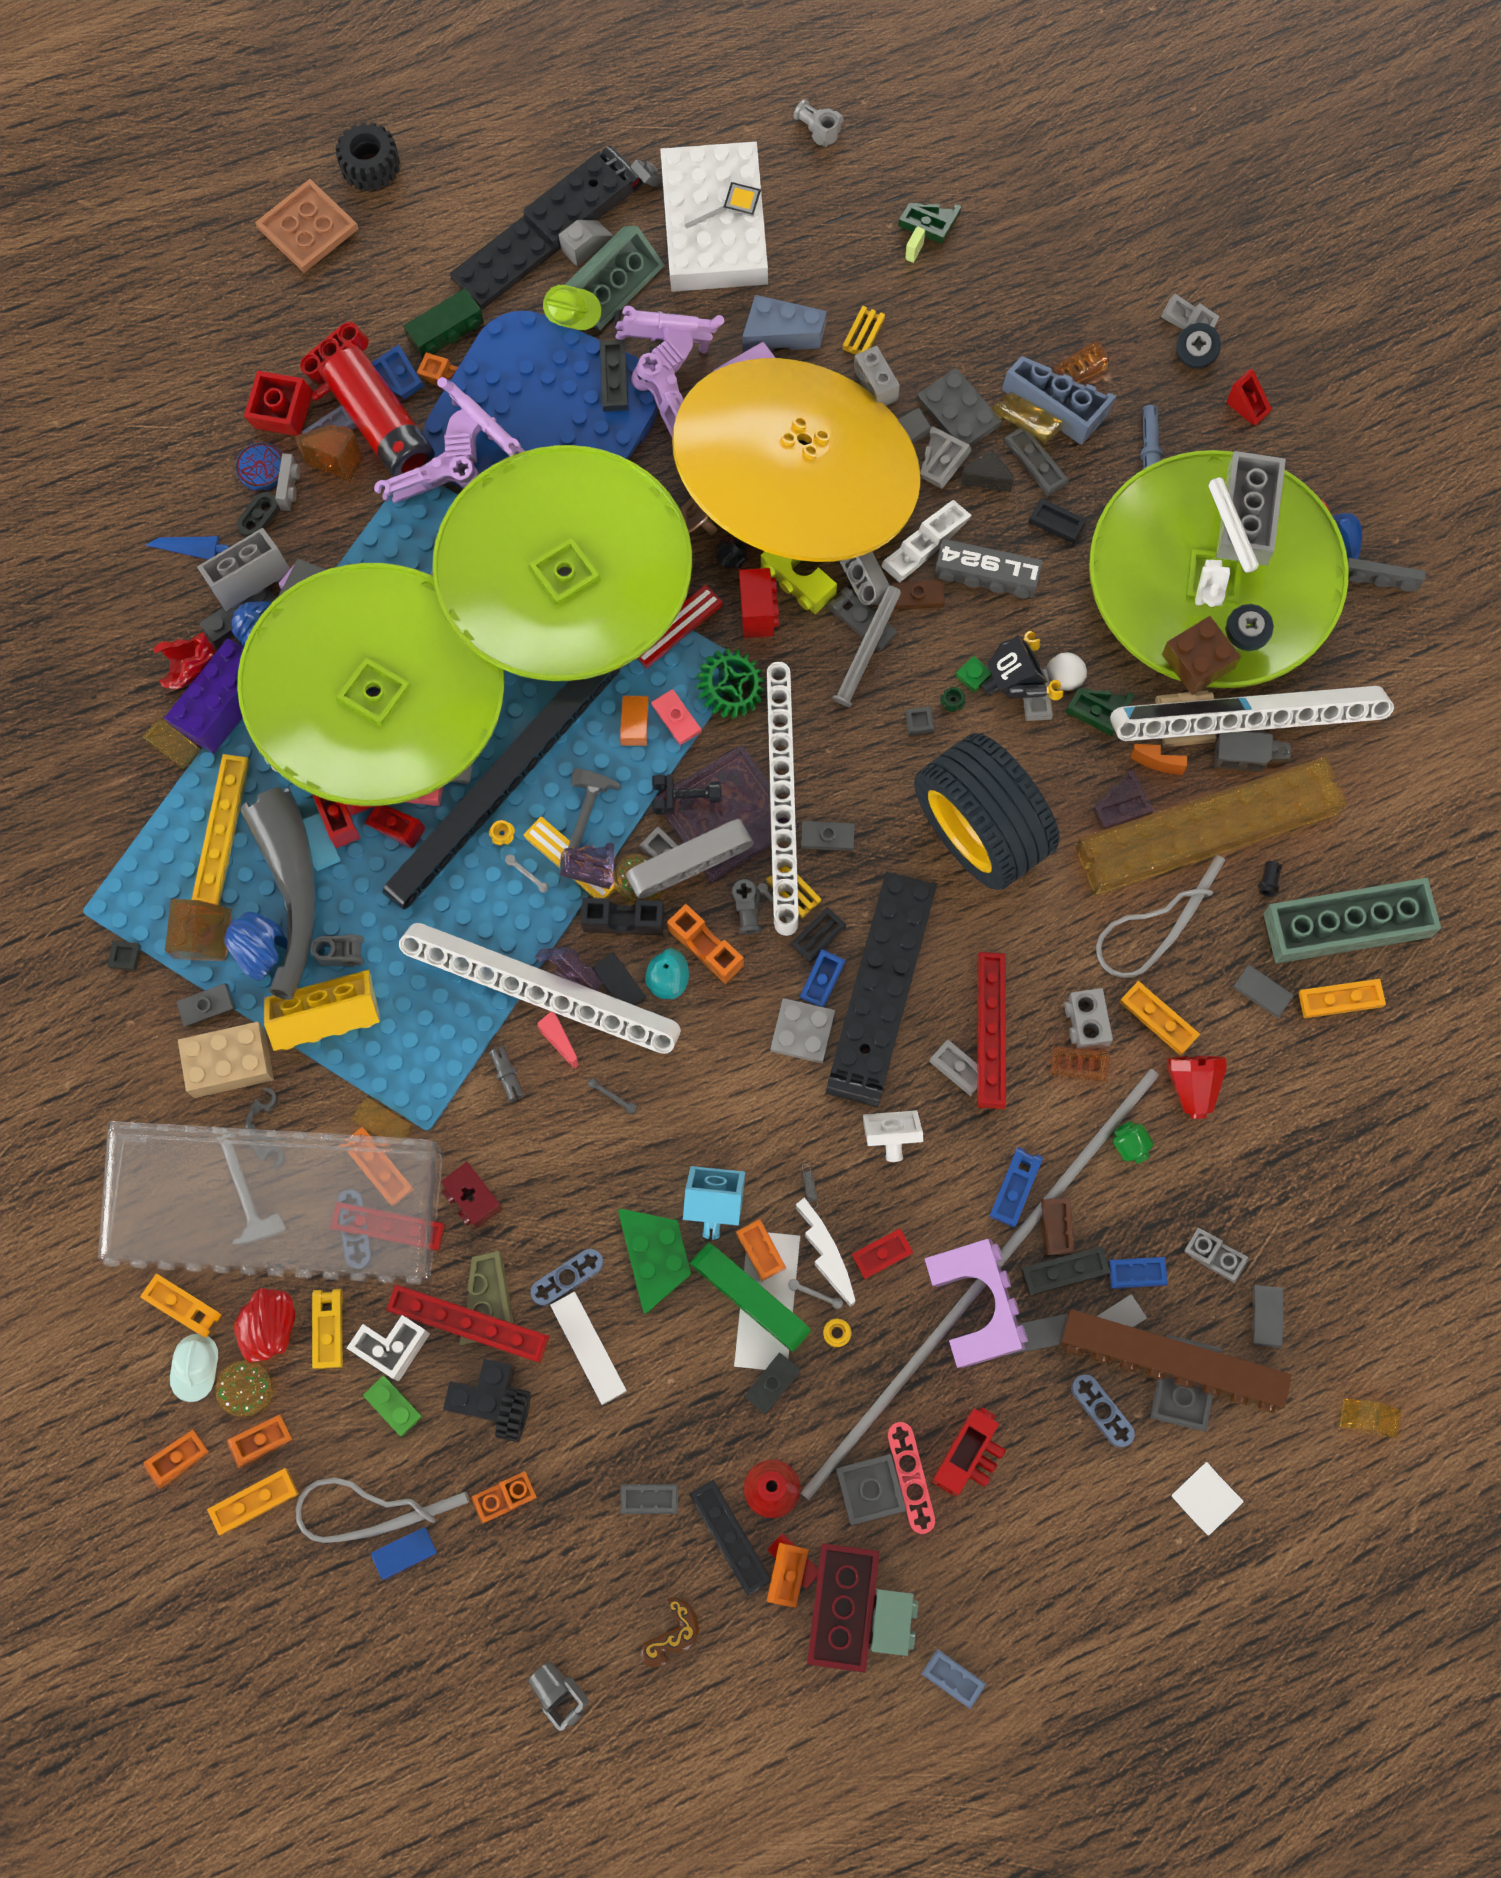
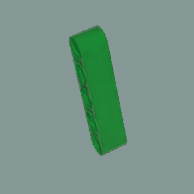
(750, 1297)

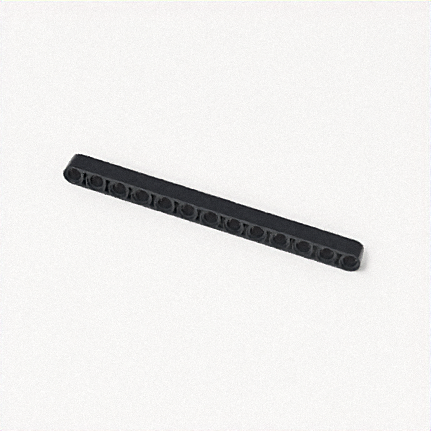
(493, 788)

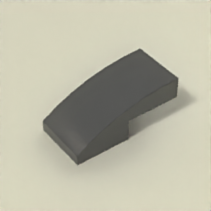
(1268, 1316)

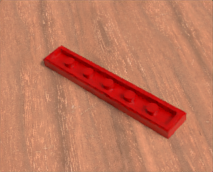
(991, 1030)
(468, 1323)

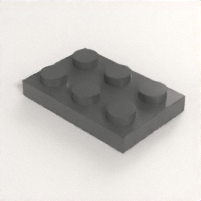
(959, 408)

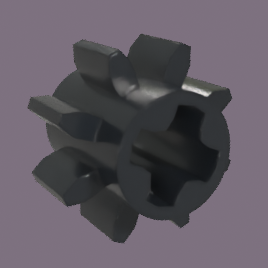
(731, 552)

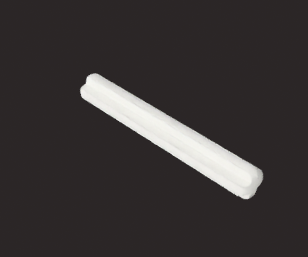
(1233, 525)

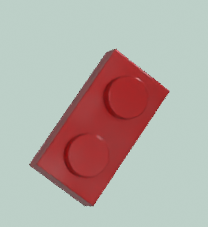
(882, 1254)

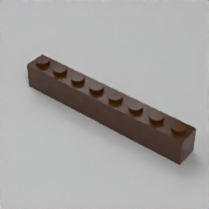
(1175, 1360)

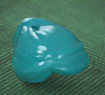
(667, 981)

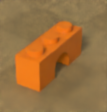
(698, 939)

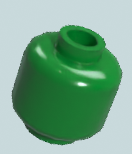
(1133, 1142)

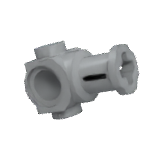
(824, 123)

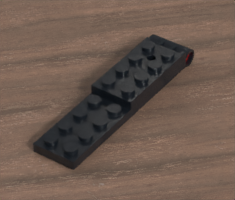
(534, 238)
(881, 989)

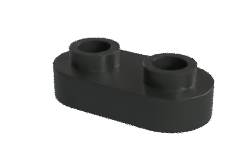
(256, 515)

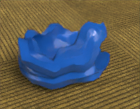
(245, 619)
(252, 943)

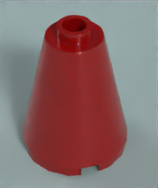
(772, 1503)

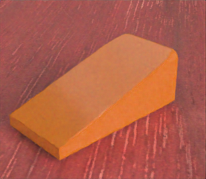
(634, 721)
(258, 1441)
(175, 1459)

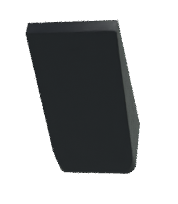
(618, 980)

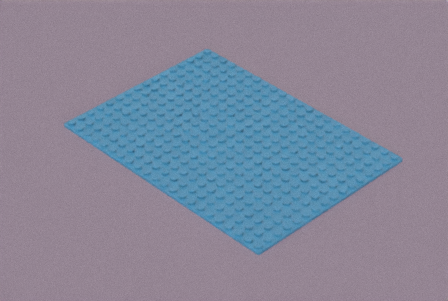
(429, 1018)

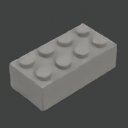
(1256, 492)

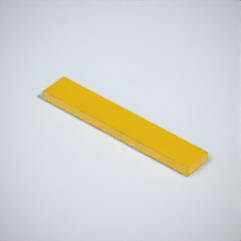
(221, 829)

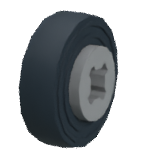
(1199, 354)
(1249, 637)

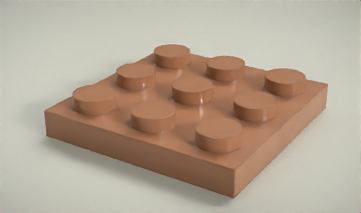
(307, 225)

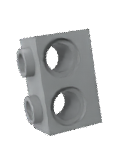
(876, 375)
(1095, 1019)

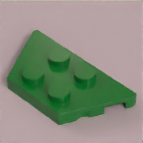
(655, 1255)

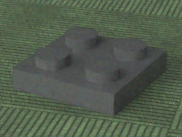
(870, 1489)

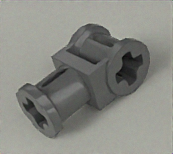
(747, 907)

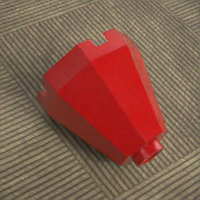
(1197, 1082)

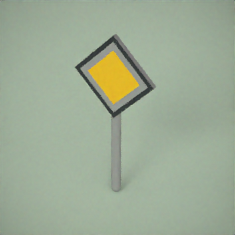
(739, 199)

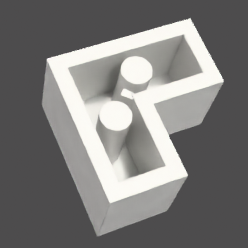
(393, 1353)

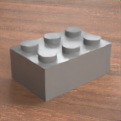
(244, 569)

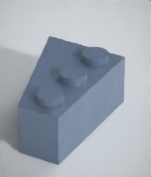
(783, 325)

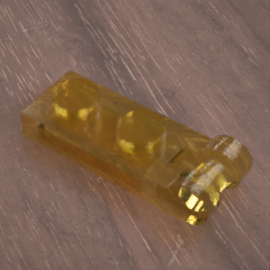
(1028, 417)

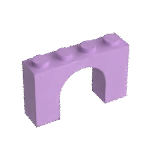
(1002, 1334)

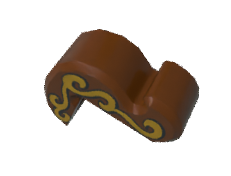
(676, 1640)

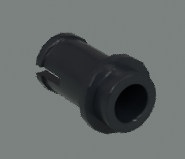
(1270, 878)

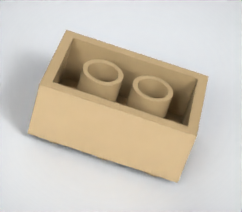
(225, 1060)

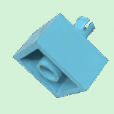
(713, 1198)

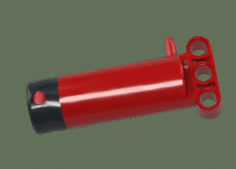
(367, 399)

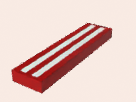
(692, 614)

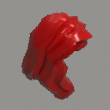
(185, 659)
(264, 1325)

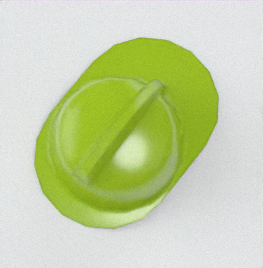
(572, 307)

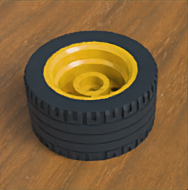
(987, 811)

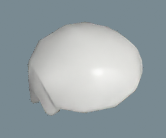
(1068, 670)

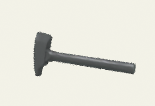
(594, 784)

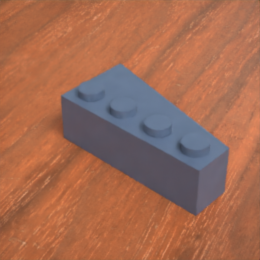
(1074, 404)

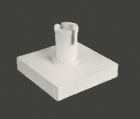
(892, 1130)

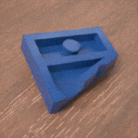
(398, 372)

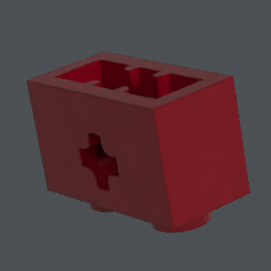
(465, 1180)

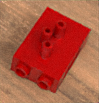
(967, 1453)

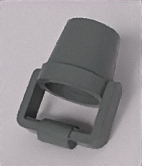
(552, 1689)

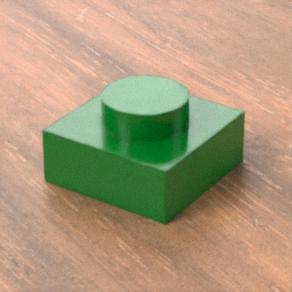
(973, 674)

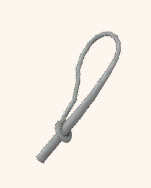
(1196, 897)
(402, 1521)

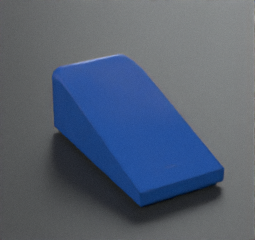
(823, 978)
(403, 1553)

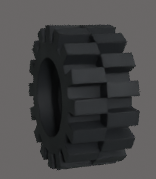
(513, 1414)

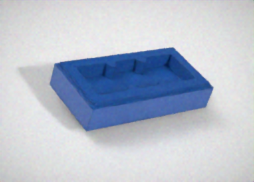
(1137, 1272)

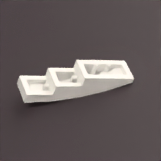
(926, 540)
(830, 1262)

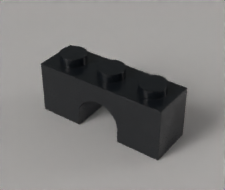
(642, 918)

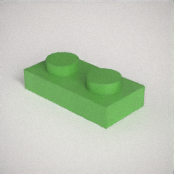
(392, 1406)

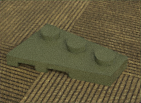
(488, 1289)

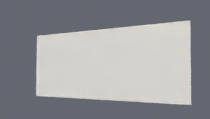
(754, 1344)

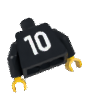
(1018, 672)

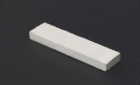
(588, 1348)

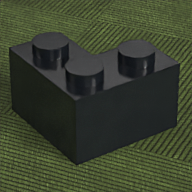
(486, 1398)

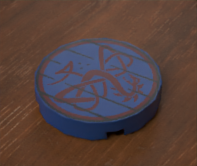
(259, 466)

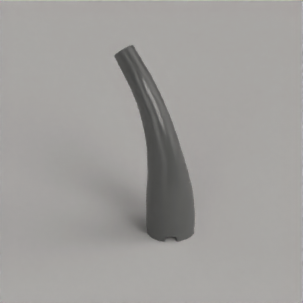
(286, 849)

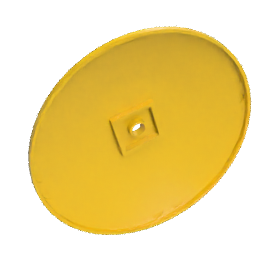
(787, 498)

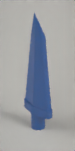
(193, 546)

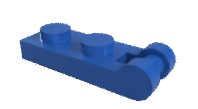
(1015, 1188)

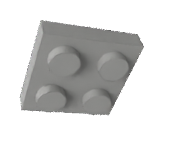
(802, 1030)

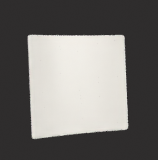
(1207, 1498)

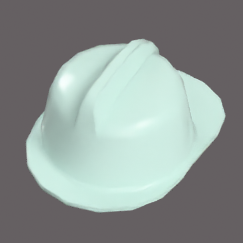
(194, 1368)

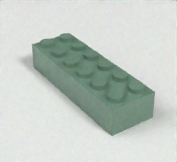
(1351, 920)

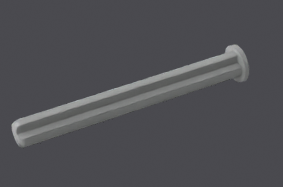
(867, 646)

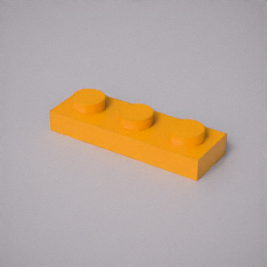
(1341, 998)
(1159, 1018)
(252, 1501)

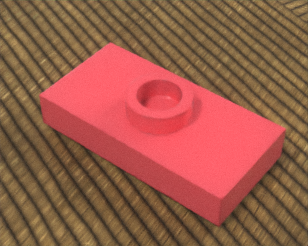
(676, 717)

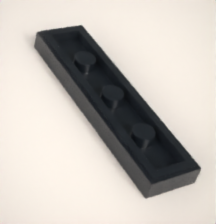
(730, 1537)

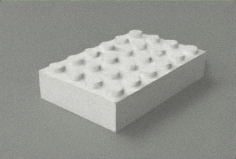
(726, 247)

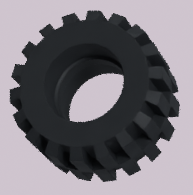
(362, 141)

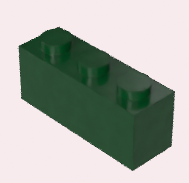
(444, 323)

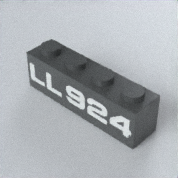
(988, 568)

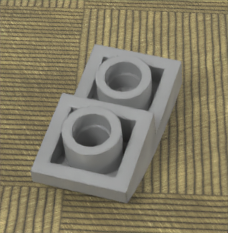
(1216, 1255)

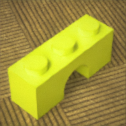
(811, 591)

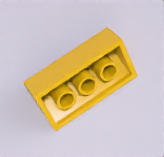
(321, 1011)

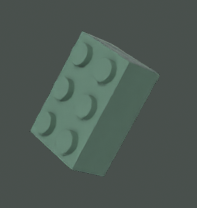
(892, 1622)

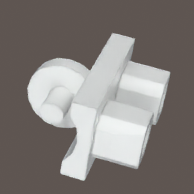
(1212, 583)

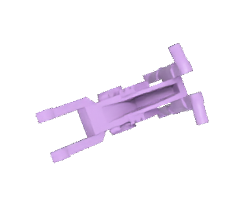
(661, 364)
(459, 449)

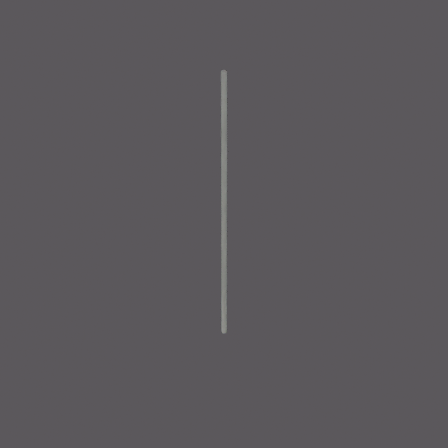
(966, 1300)

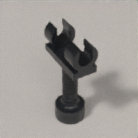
(664, 782)

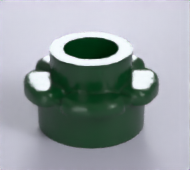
(957, 694)

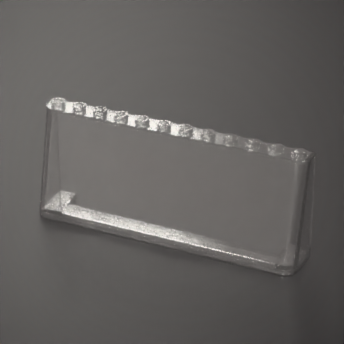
(269, 1202)

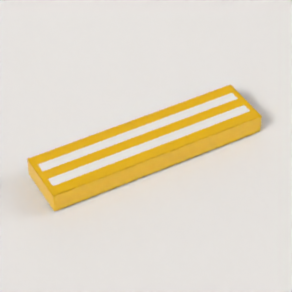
(551, 844)

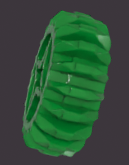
(734, 692)

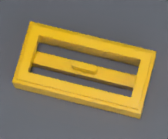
(871, 315)
(809, 906)

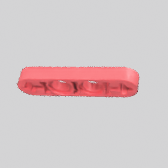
(913, 1477)

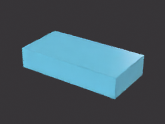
(322, 848)

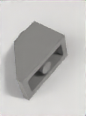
(583, 240)

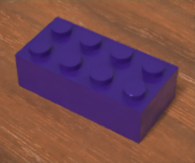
(211, 703)

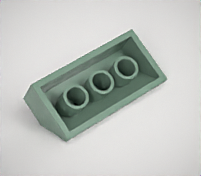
(618, 271)

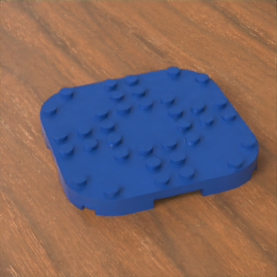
(542, 391)

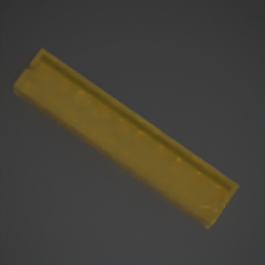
(1210, 825)

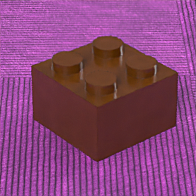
(1201, 655)

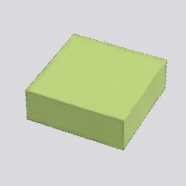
(915, 244)

